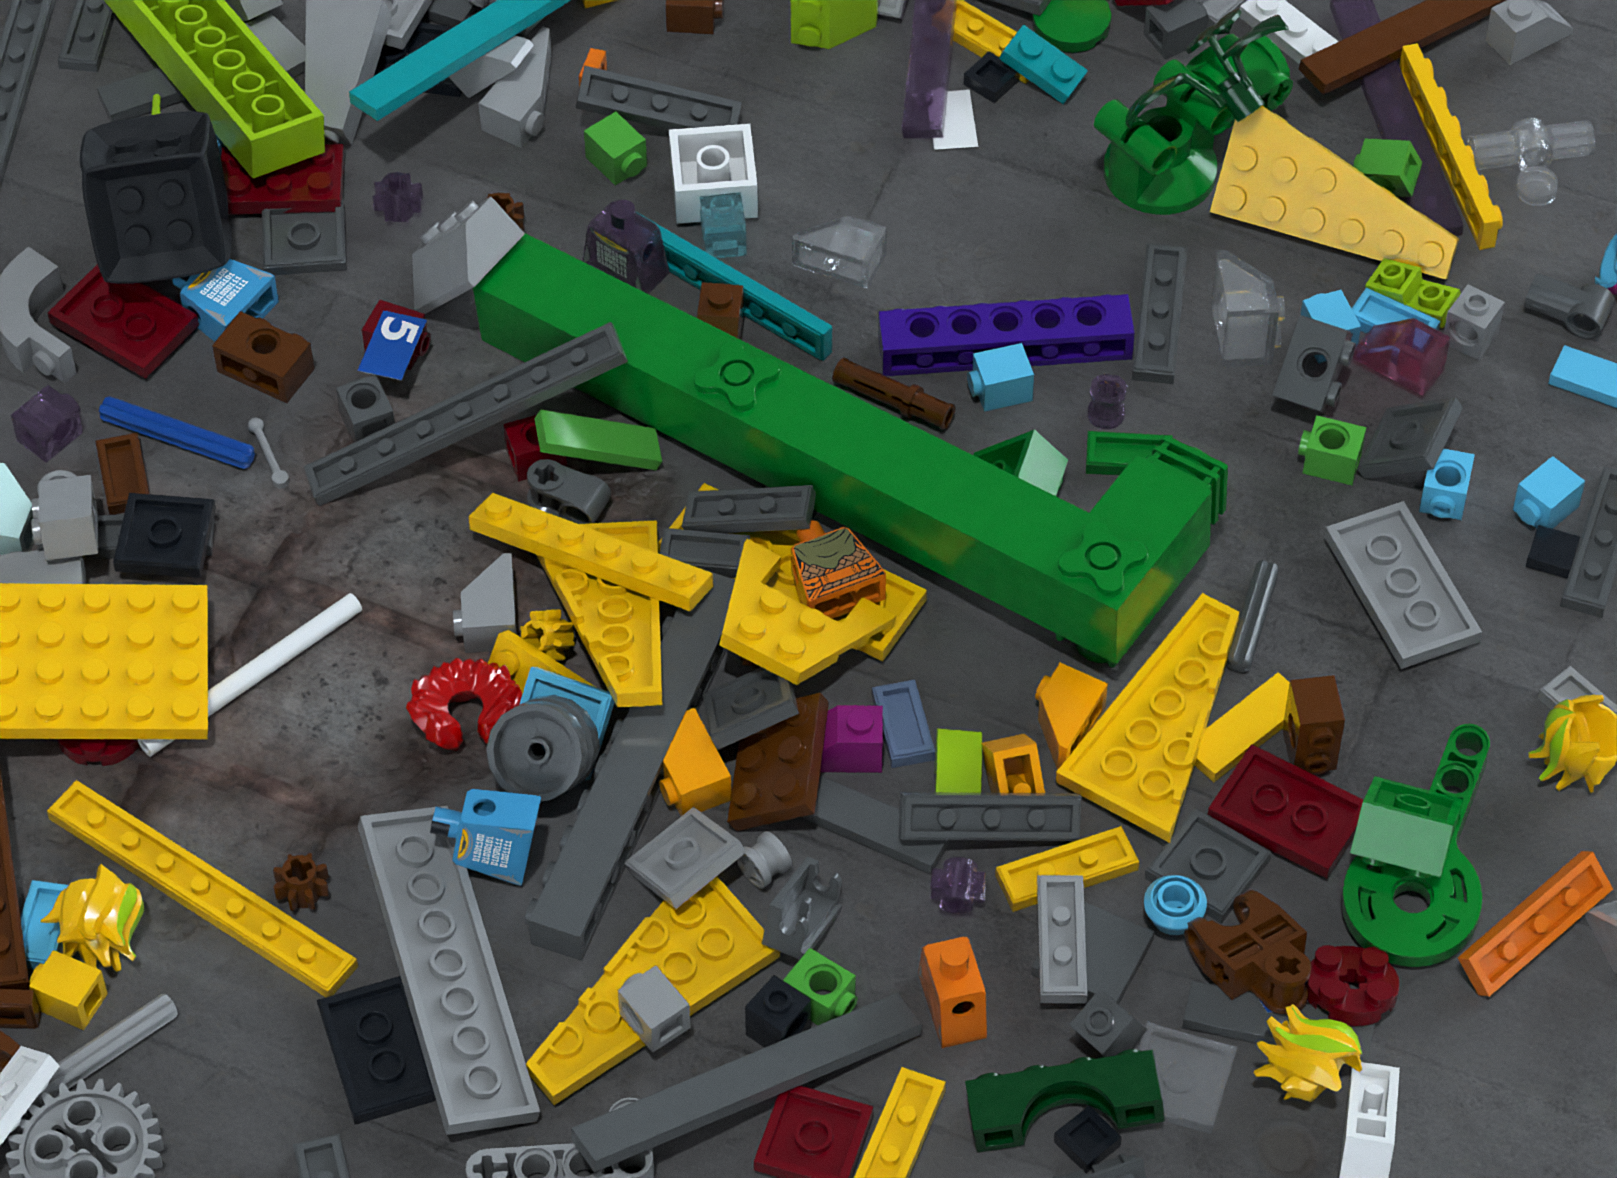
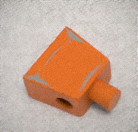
(952, 977)

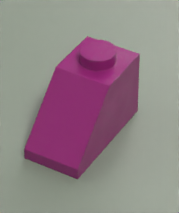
(853, 739)

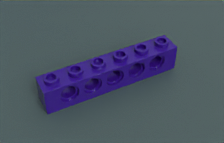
(1049, 330)

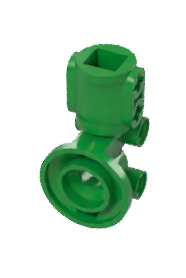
(1169, 153)

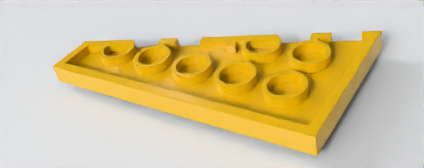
(1306, 191)
(616, 622)
(1150, 735)
(698, 947)

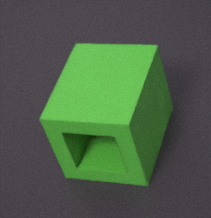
(615, 148)

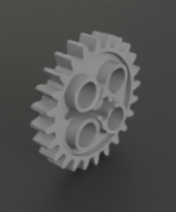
(114, 1123)

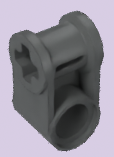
(569, 495)

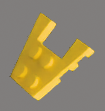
(784, 633)

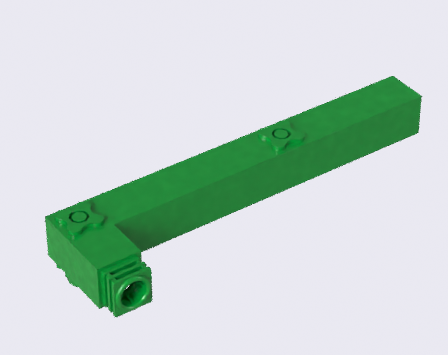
(1064, 568)

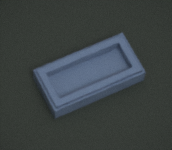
(904, 724)

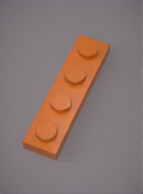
(1535, 923)

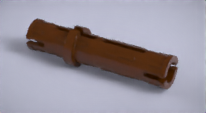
(908, 399)

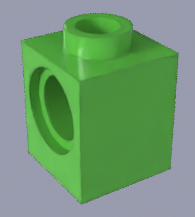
(1390, 164)
(1332, 450)
(817, 973)

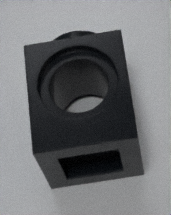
(777, 1013)

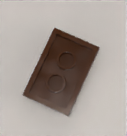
(780, 768)

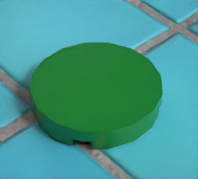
(1073, 24)

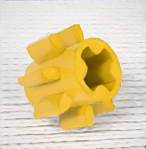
(549, 633)

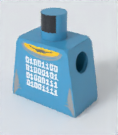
(226, 291)
(491, 832)

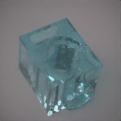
(723, 225)

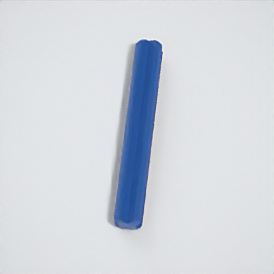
(177, 432)

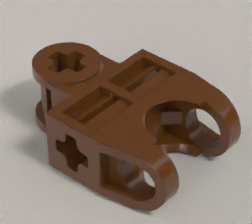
(1256, 955)

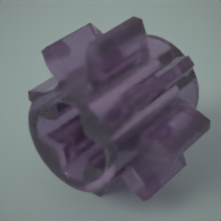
(397, 197)
(958, 885)

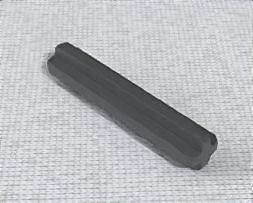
(1252, 616)

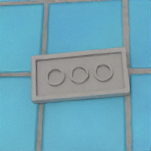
(1402, 584)

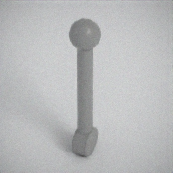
(279, 477)

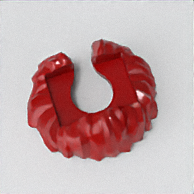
(459, 683)

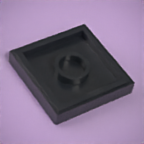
(164, 535)

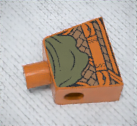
(835, 571)

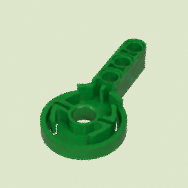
(1405, 933)

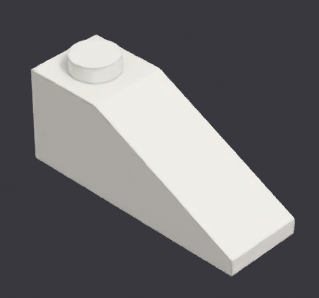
(1370, 1122)

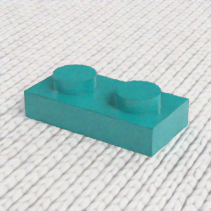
(1043, 64)

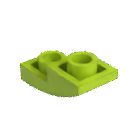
(1406, 285)
(958, 761)

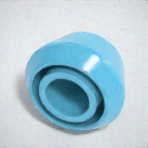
(1174, 902)

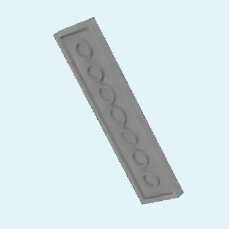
(448, 974)

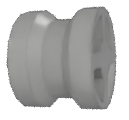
(764, 860)

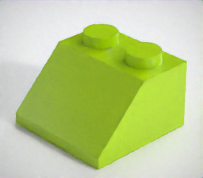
(831, 21)

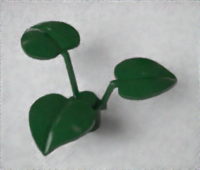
(1236, 89)

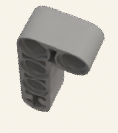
(553, 1161)

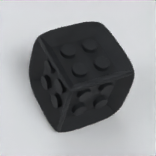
(155, 197)

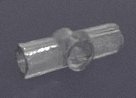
(1532, 144)

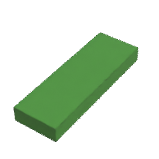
(598, 440)

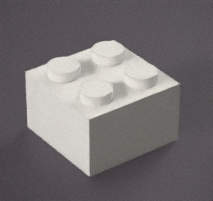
(712, 163)

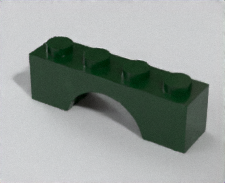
(1118, 1085)

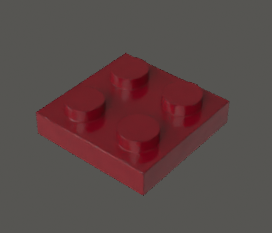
(813, 1135)

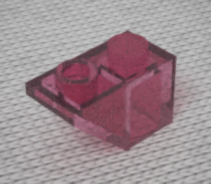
(1405, 353)

